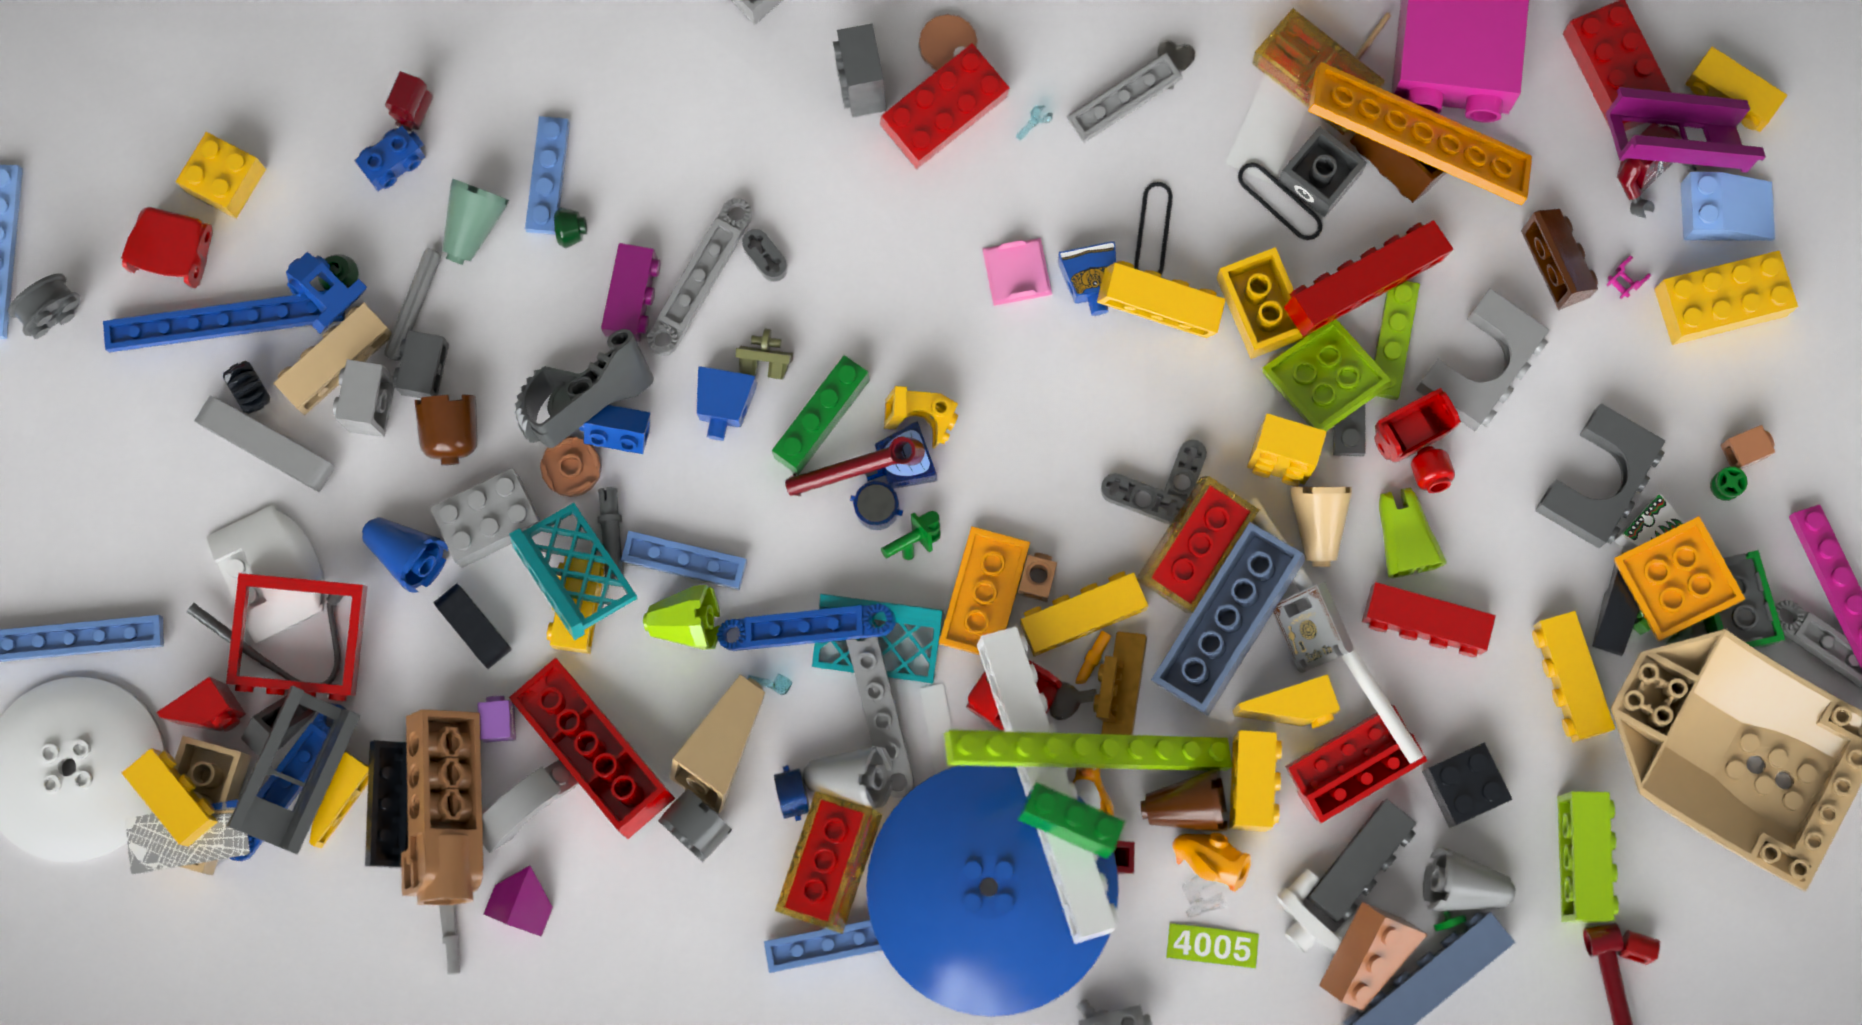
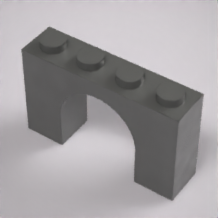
(1634, 451)

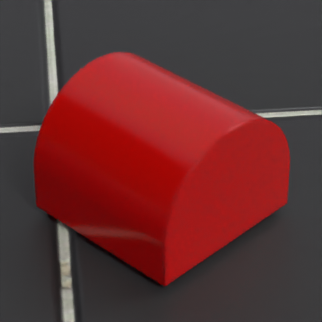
(1639, 948)

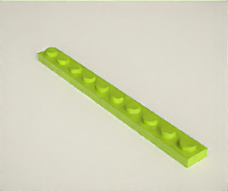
(1086, 750)

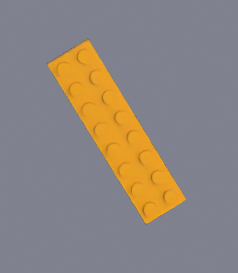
(1420, 133)

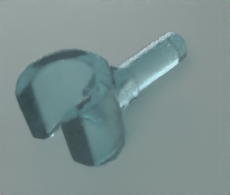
(1034, 121)
(780, 685)

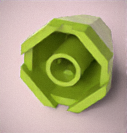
(685, 618)

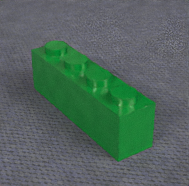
(821, 415)

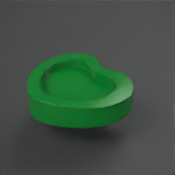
(1450, 922)

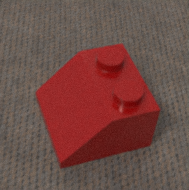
(205, 706)

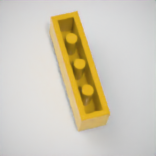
(1161, 299)
(1084, 613)
(1573, 677)

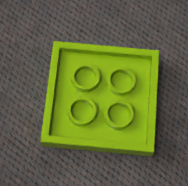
(1326, 376)

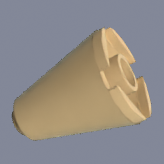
(1321, 521)

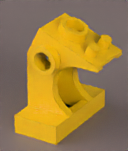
(904, 404)

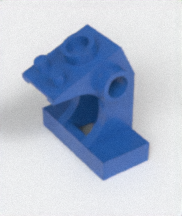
(334, 301)

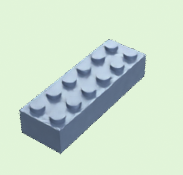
(1228, 618)

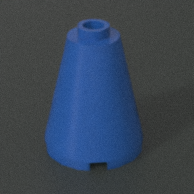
(406, 553)

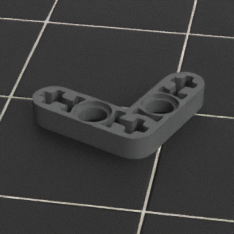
(1169, 495)

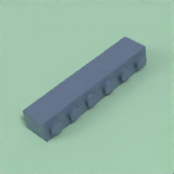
(1437, 974)

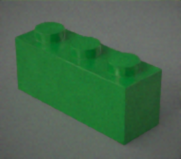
(1071, 820)

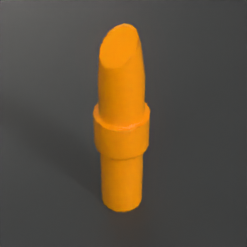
(1093, 657)

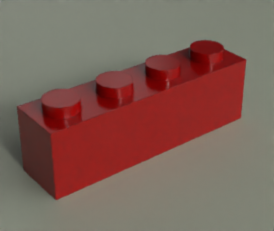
(1428, 619)

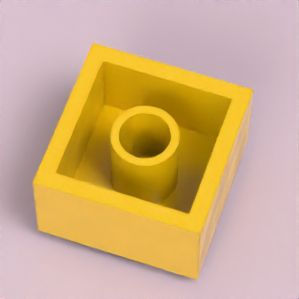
(221, 175)

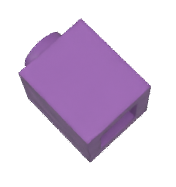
(497, 720)

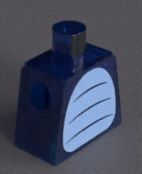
(906, 475)

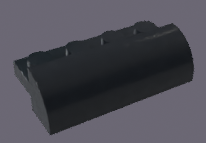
(386, 804)

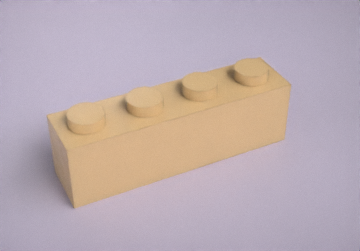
(321, 364)

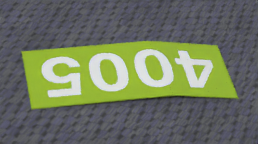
(1212, 945)

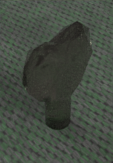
(1181, 55)
(1069, 700)

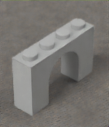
(1519, 339)

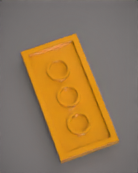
(983, 589)

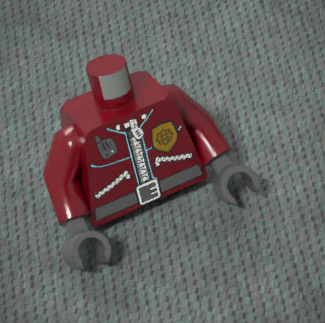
(1639, 174)

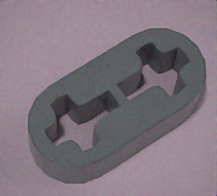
(770, 251)

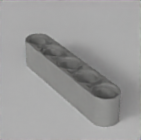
(264, 443)

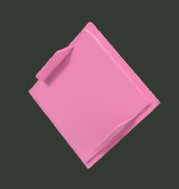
(1017, 271)

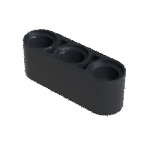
(472, 626)

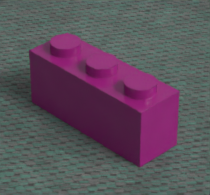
(631, 290)

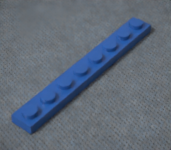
(210, 322)

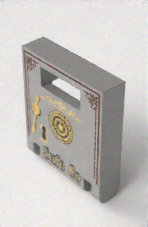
(1314, 632)

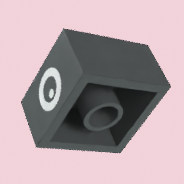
(1322, 171)

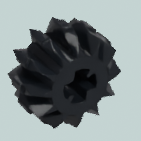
(246, 387)

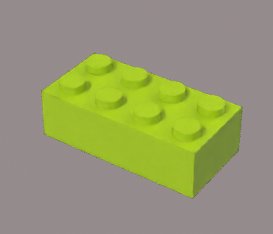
(1587, 857)

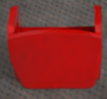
(168, 245)
(1416, 426)
(983, 704)

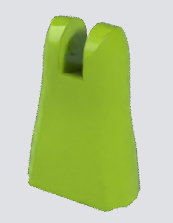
(1408, 536)

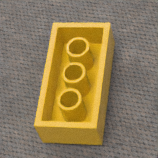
(1726, 297)

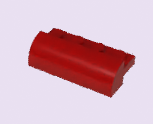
(1349, 767)

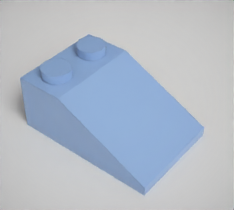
(1726, 207)

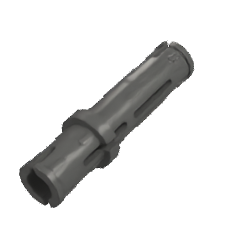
(610, 527)

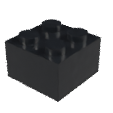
(1467, 785)

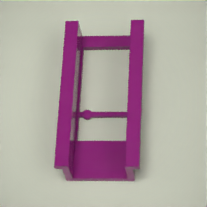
(1713, 114)

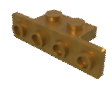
(1120, 684)

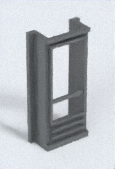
(270, 821)

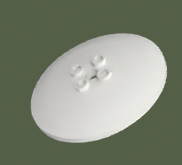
(103, 734)

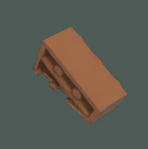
(1369, 955)

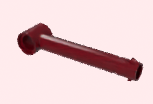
(856, 466)
(1604, 943)

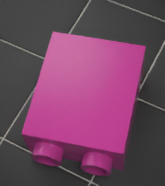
(1461, 55)

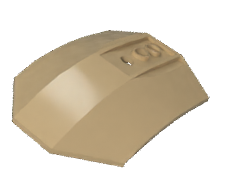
(1696, 718)

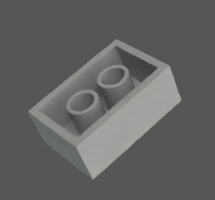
(483, 516)

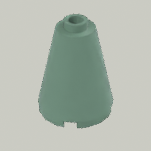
(469, 220)

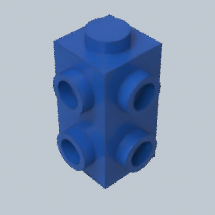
(391, 157)
(618, 429)

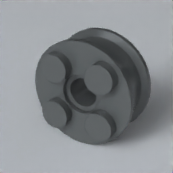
(44, 305)

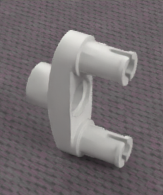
(1306, 927)

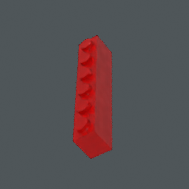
(1368, 277)

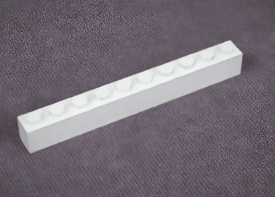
(1024, 710)

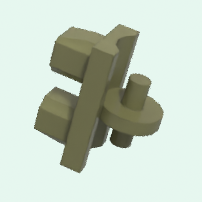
(777, 360)

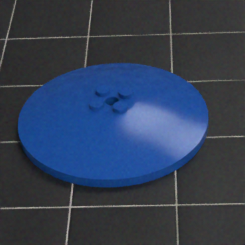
(937, 924)

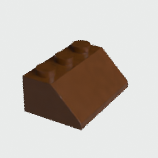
(1408, 174)
(1559, 257)

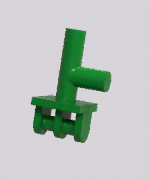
(924, 529)

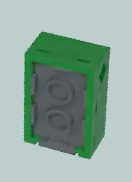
(1756, 617)

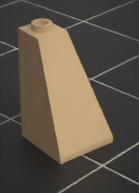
(716, 747)

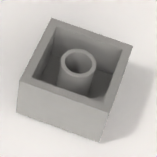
(364, 397)

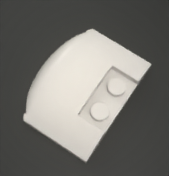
(269, 546)

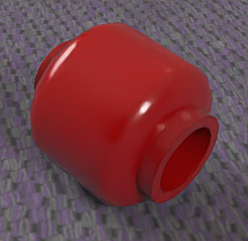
(1432, 469)

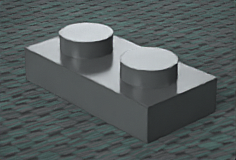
(1350, 435)

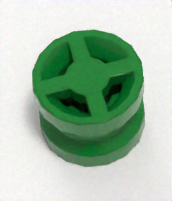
(1734, 479)

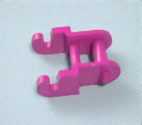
(1620, 271)

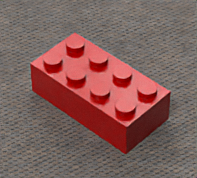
(1613, 55)
(944, 106)

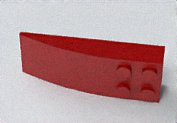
(592, 748)

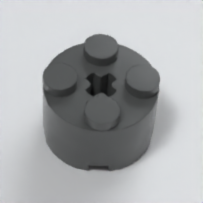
(695, 825)

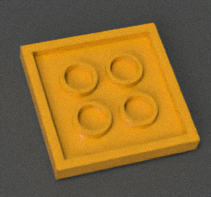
(1678, 579)

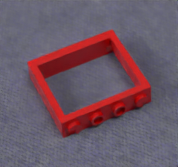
(278, 686)

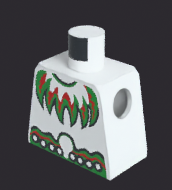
(1650, 523)

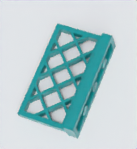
(547, 578)
(904, 615)

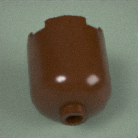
(447, 427)

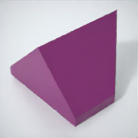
(520, 902)

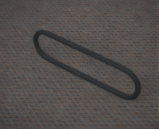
(1288, 192)
(1166, 228)

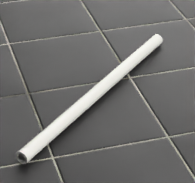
(1352, 659)

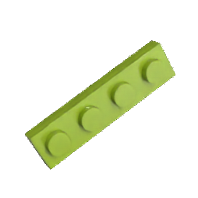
(1395, 335)

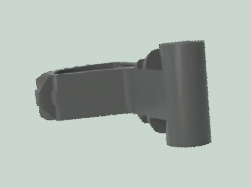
(582, 395)

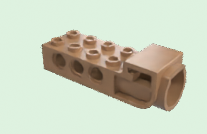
(443, 808)

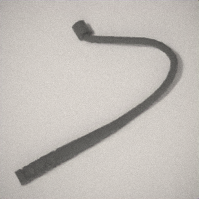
(225, 633)

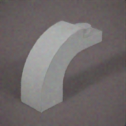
(524, 801)

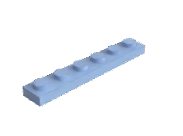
(9, 209)

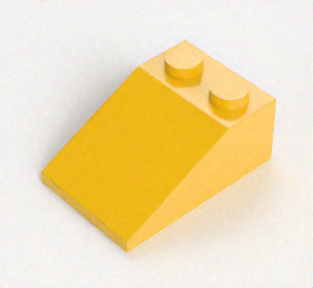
(1297, 705)

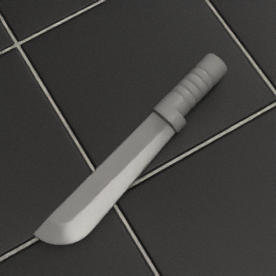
(450, 938)

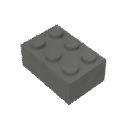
(859, 70)

